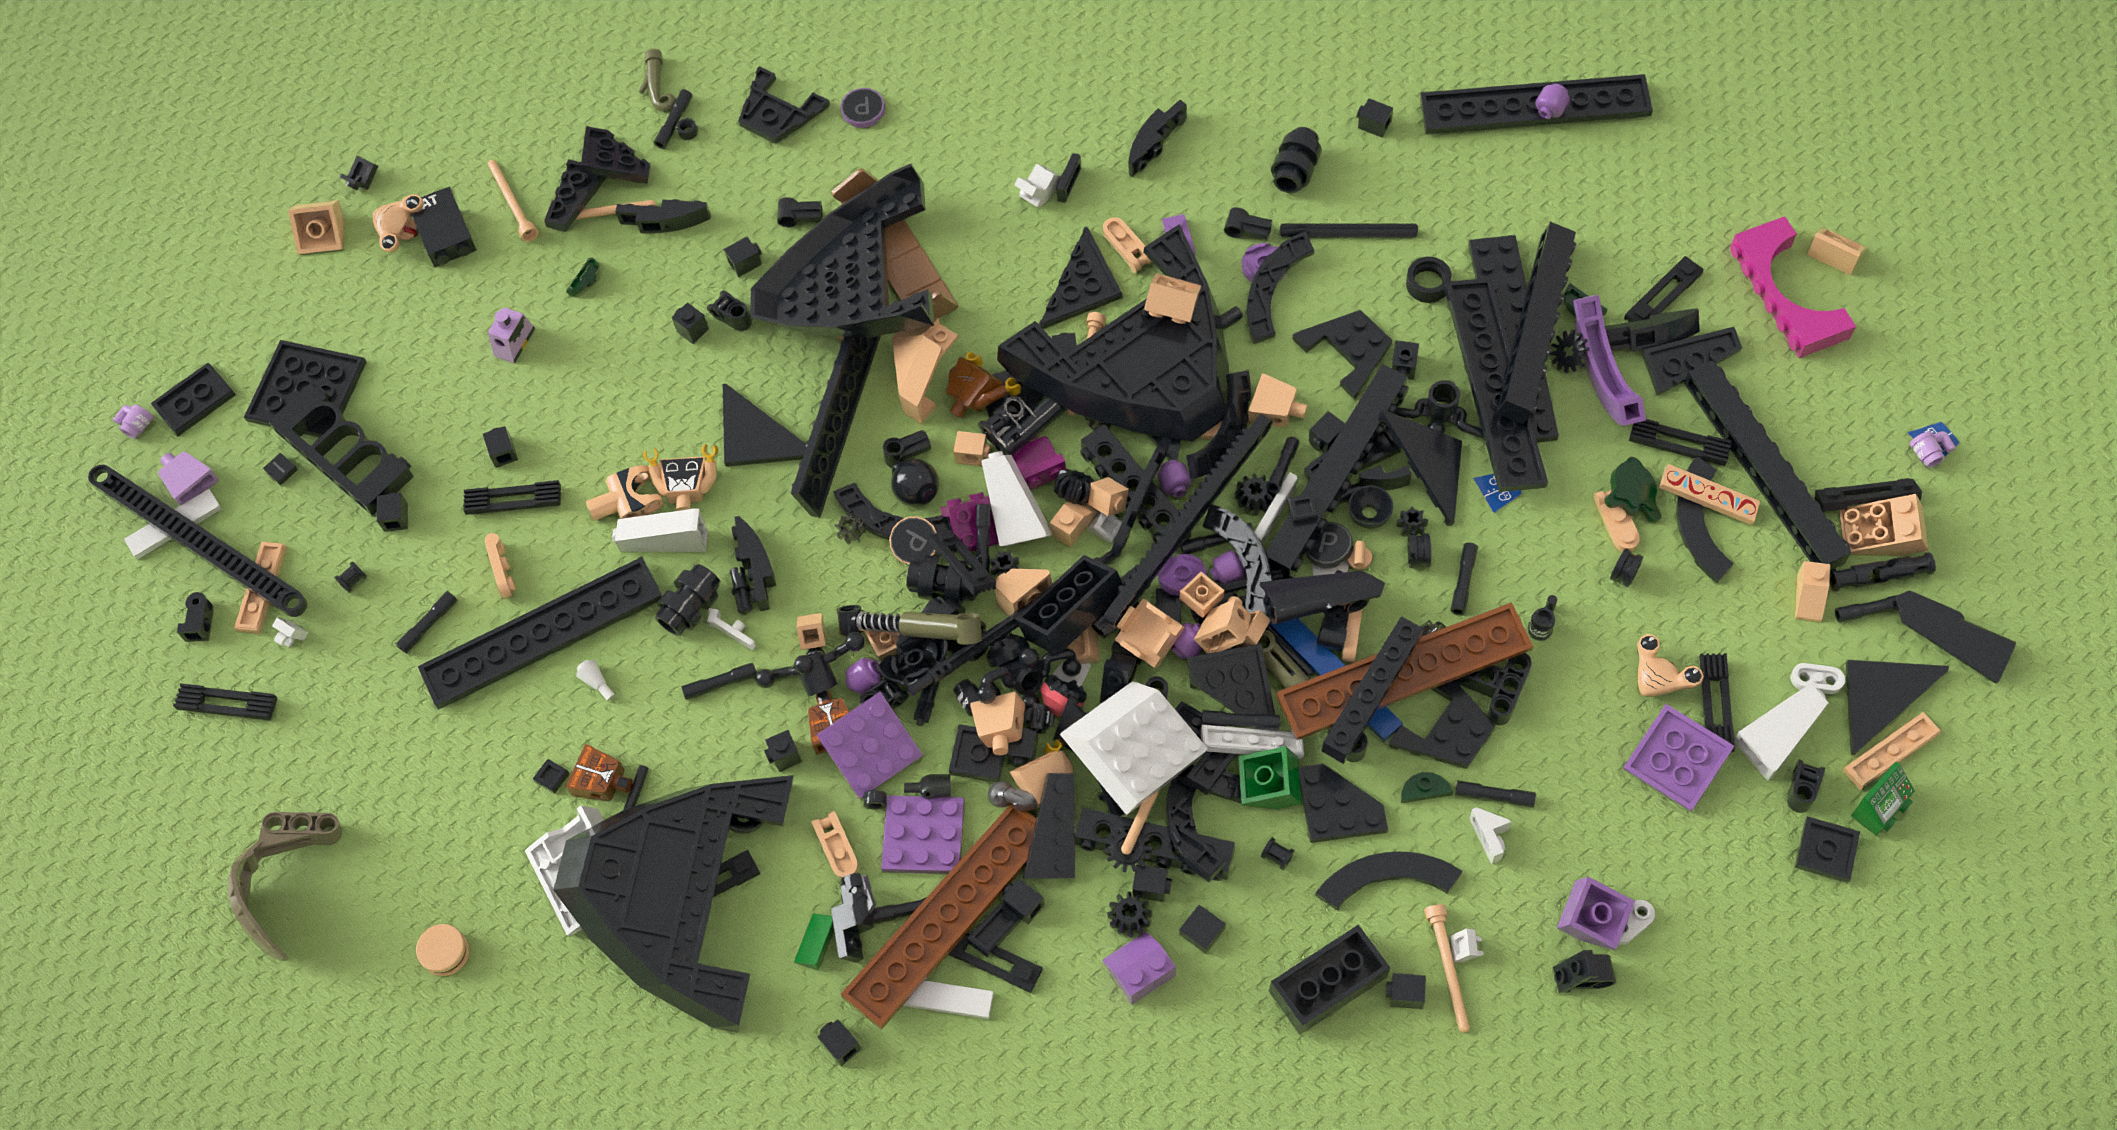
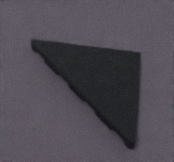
(1083, 284)
(754, 435)
(1431, 457)
(1881, 693)

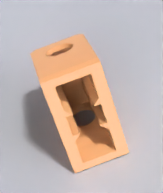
(1275, 401)
(1224, 626)
(999, 721)

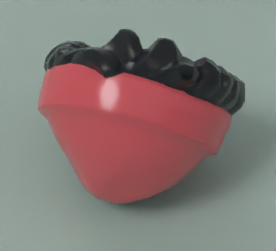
(1057, 692)

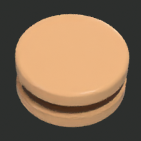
(442, 950)

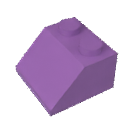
(1595, 913)
(1140, 967)

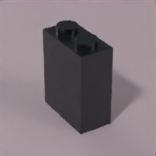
(444, 232)

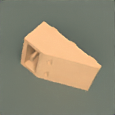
(1885, 527)

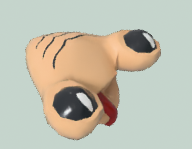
(394, 222)
(1659, 675)

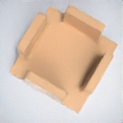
(1148, 632)

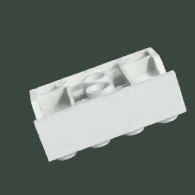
(546, 858)

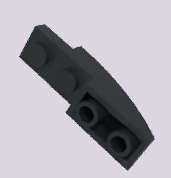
(1150, 137)
(670, 217)
(1655, 331)
(755, 561)

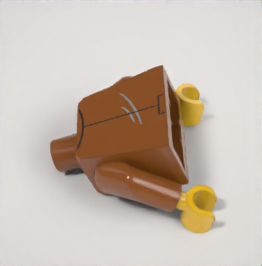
(975, 386)

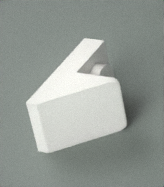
(1487, 827)

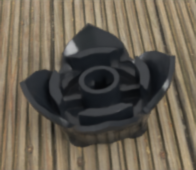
(913, 659)

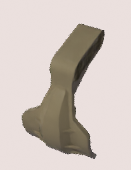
(272, 843)

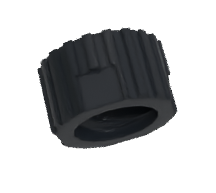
(685, 123)
(875, 799)

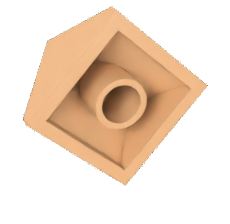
(1836, 250)

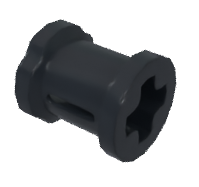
(350, 577)
(1277, 853)

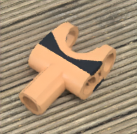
(624, 496)

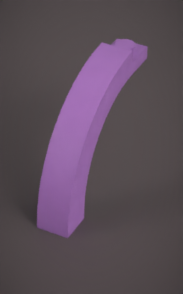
(1609, 385)

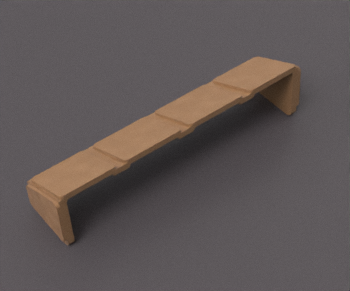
(907, 263)

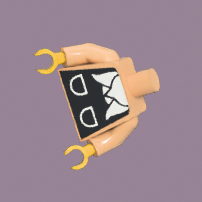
(683, 478)

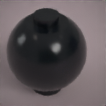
(914, 482)

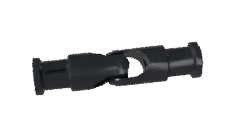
(1896, 568)

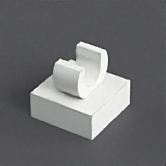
(288, 632)
(1465, 945)

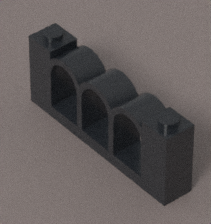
(308, 409)

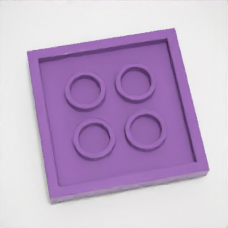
(869, 744)
(1678, 757)
(922, 834)

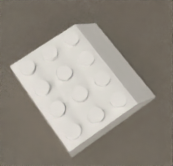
(1134, 744)

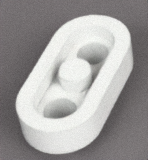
(1817, 676)
(1637, 923)

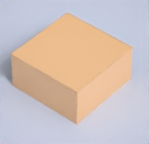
(1201, 594)
(1257, 626)
(883, 643)

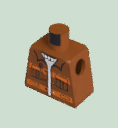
(824, 715)
(597, 776)

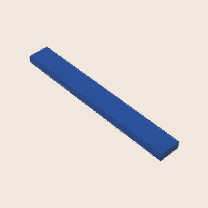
(1322, 661)

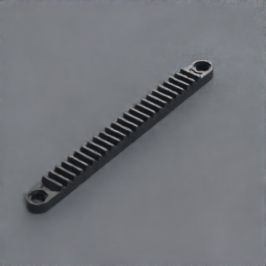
(1187, 519)
(198, 540)

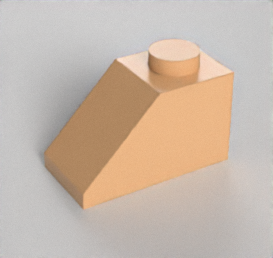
(1071, 522)
(1812, 591)

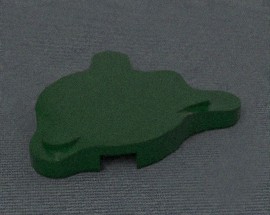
(1634, 490)

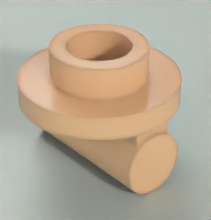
(1360, 556)

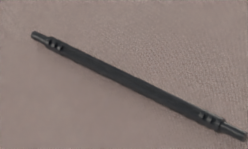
(969, 651)

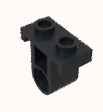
(1117, 674)
(1584, 972)

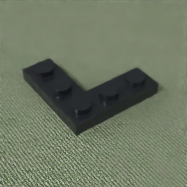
(1211, 764)

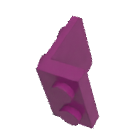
(1039, 462)
(963, 519)

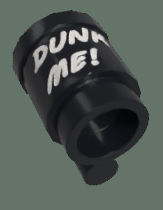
(1543, 620)
(966, 694)

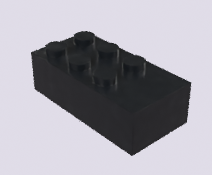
(1070, 605)
(1329, 979)

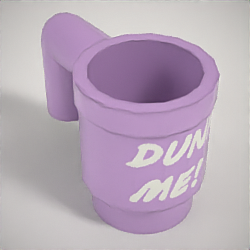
(133, 420)
(1929, 450)

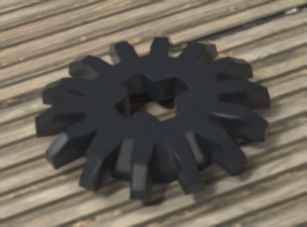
(1578, 349)
(1139, 849)

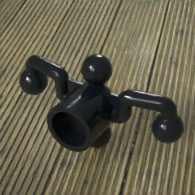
(1446, 392)
(813, 667)
(1026, 674)

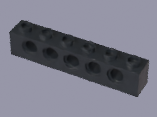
(1103, 442)
(1372, 690)
(1094, 821)

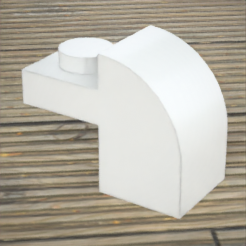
(1039, 186)

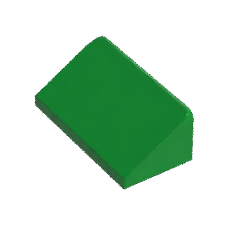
(815, 941)

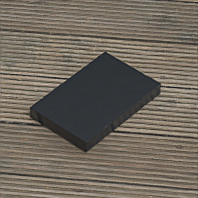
(193, 399)

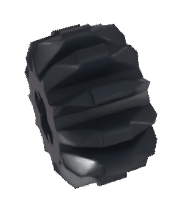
(1073, 486)
(1246, 497)
(1133, 905)

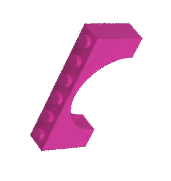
(1804, 328)

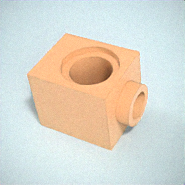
(971, 448)

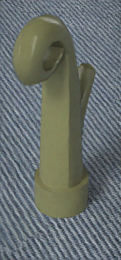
(653, 62)

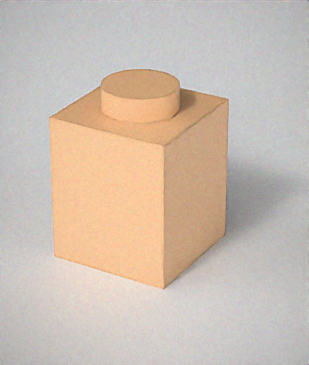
(1108, 496)
(811, 631)

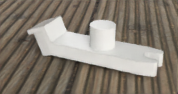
(732, 631)

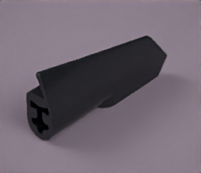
(1326, 594)
(1946, 628)

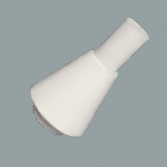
(590, 674)

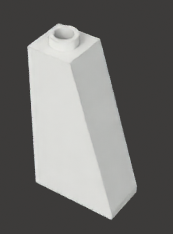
(1012, 503)
(662, 532)
(1777, 733)

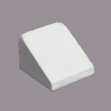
(1105, 526)

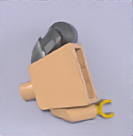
(1030, 780)

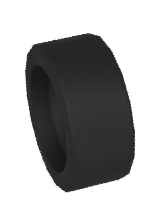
(1427, 264)

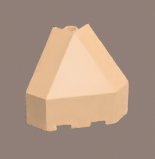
(915, 362)

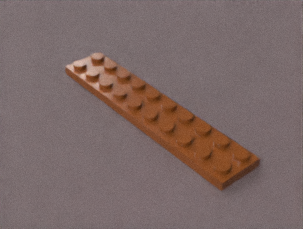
(1435, 661)
(942, 919)

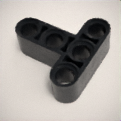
(1495, 688)

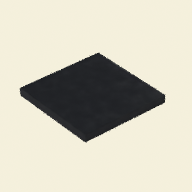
(295, 368)

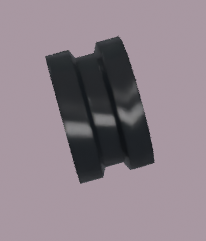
(1419, 550)
(1626, 567)

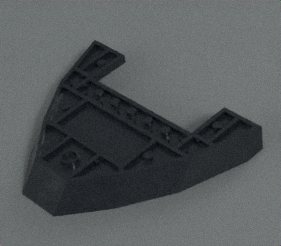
(838, 270)
(1139, 367)
(648, 887)

